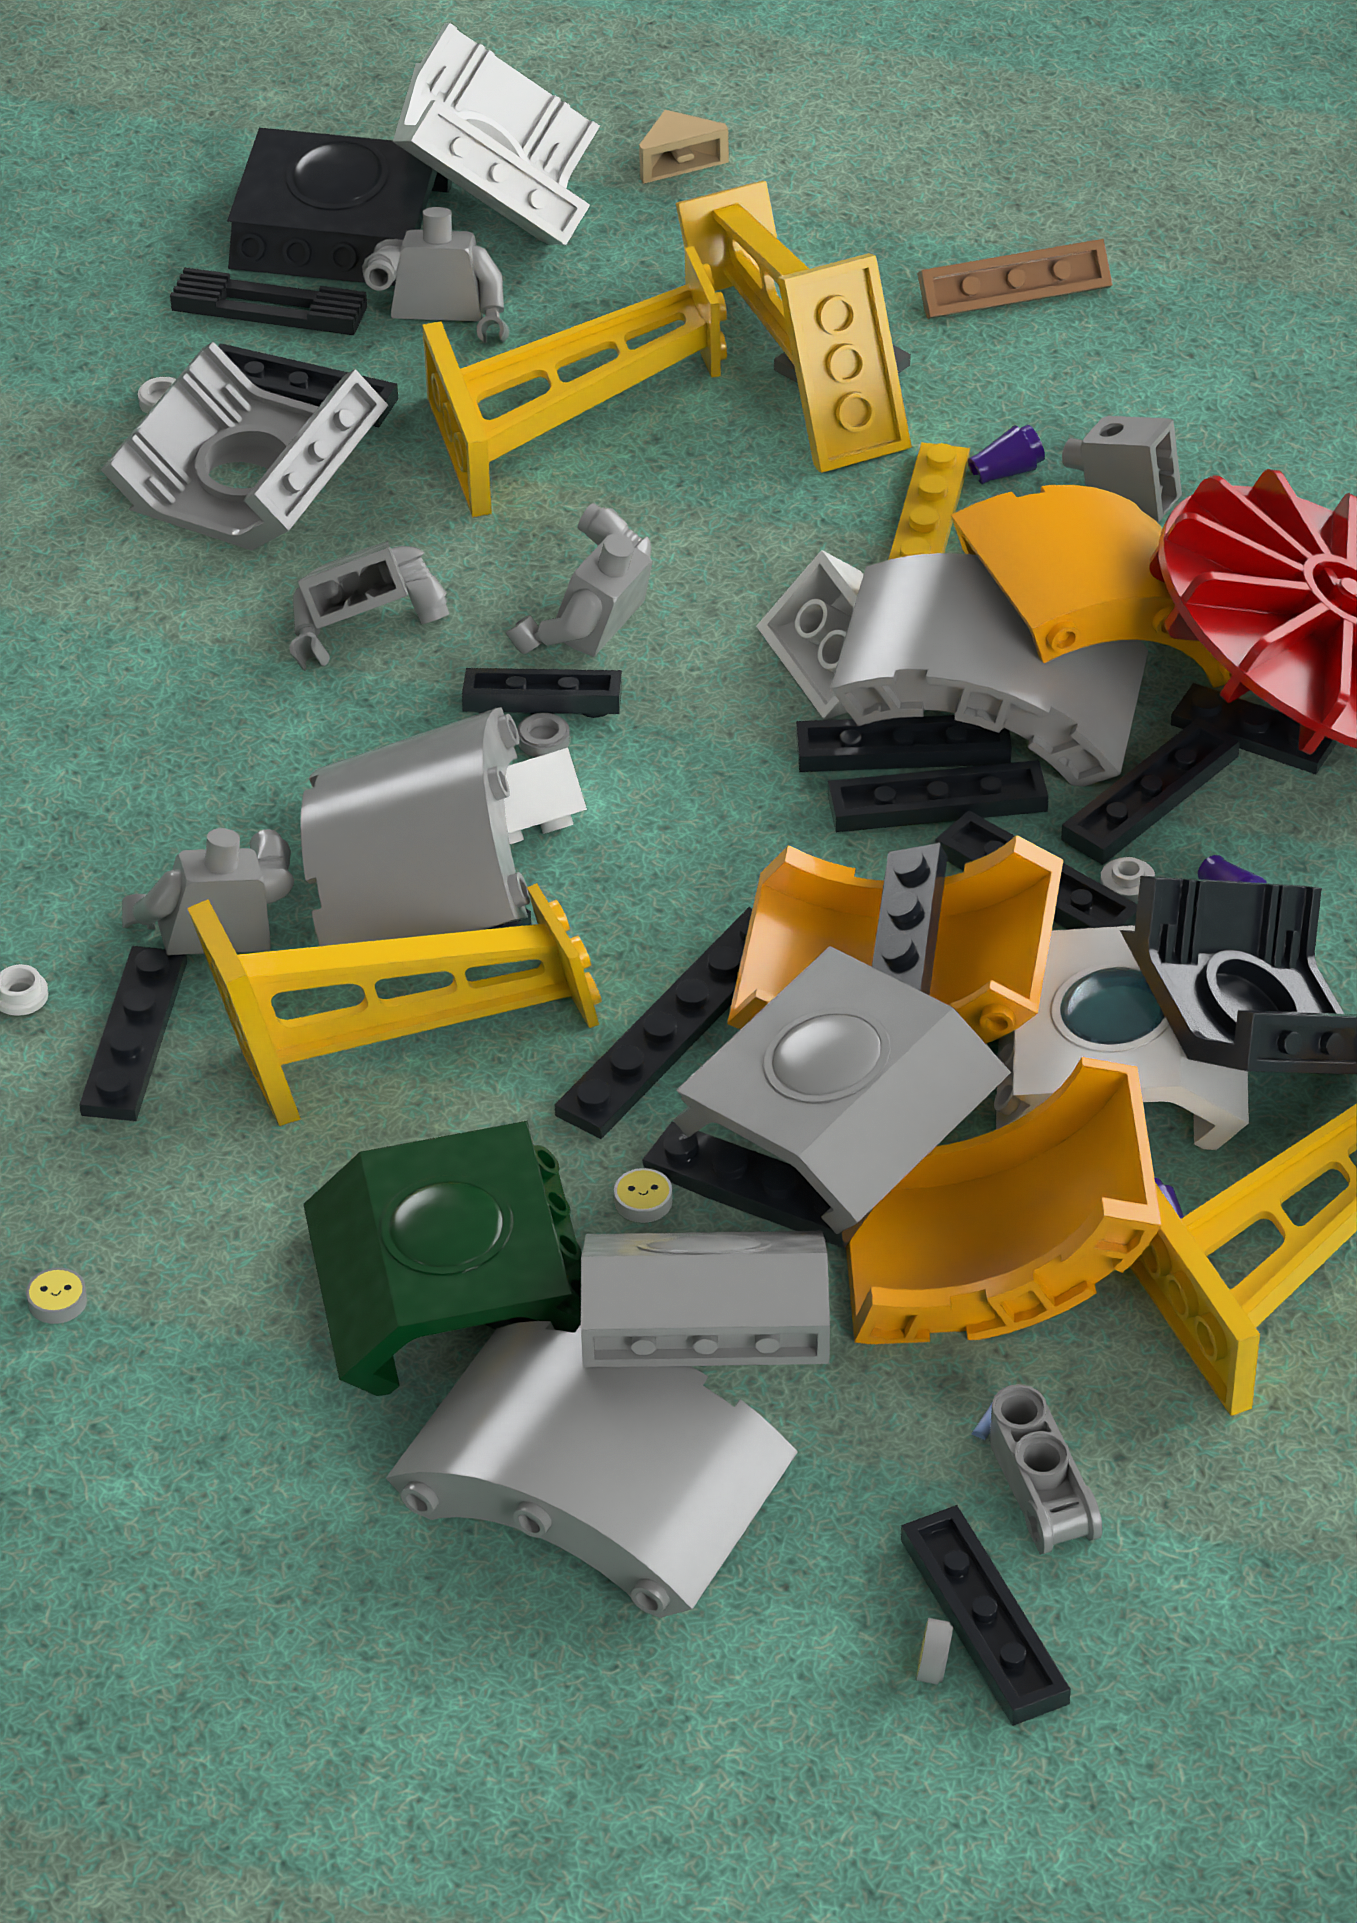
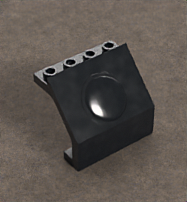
(325, 203)
(1241, 974)

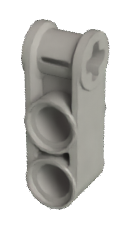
(1026, 1442)

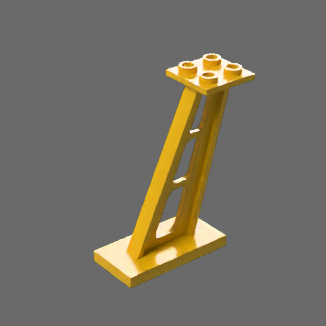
(826, 323)
(457, 391)
(267, 1042)
(1221, 1322)

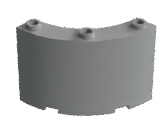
(951, 641)
(415, 836)
(606, 1462)

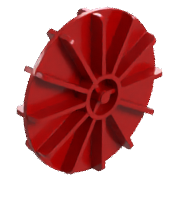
(1269, 597)

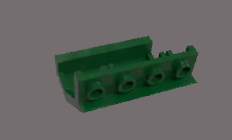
(439, 1244)

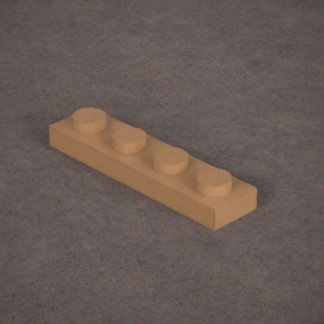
(1014, 278)

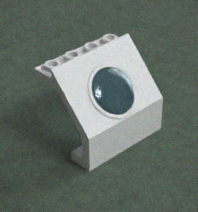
(1104, 1010)

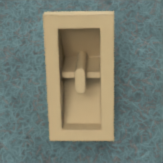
(682, 145)

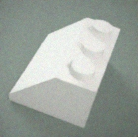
(811, 626)
(542, 793)

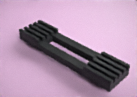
(330, 307)

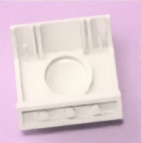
(496, 135)

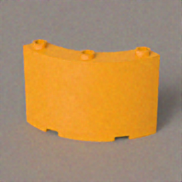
(1077, 569)
(987, 943)
(1012, 1219)

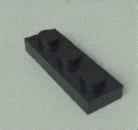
(542, 691)
(1255, 726)

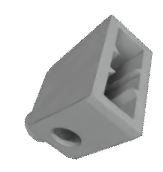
(1130, 459)

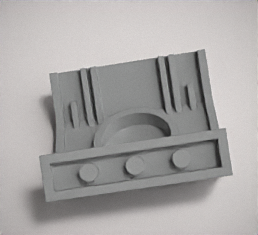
(222, 418)
(845, 1081)
(705, 1299)

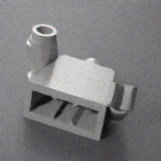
(439, 275)
(358, 585)
(600, 592)
(234, 881)

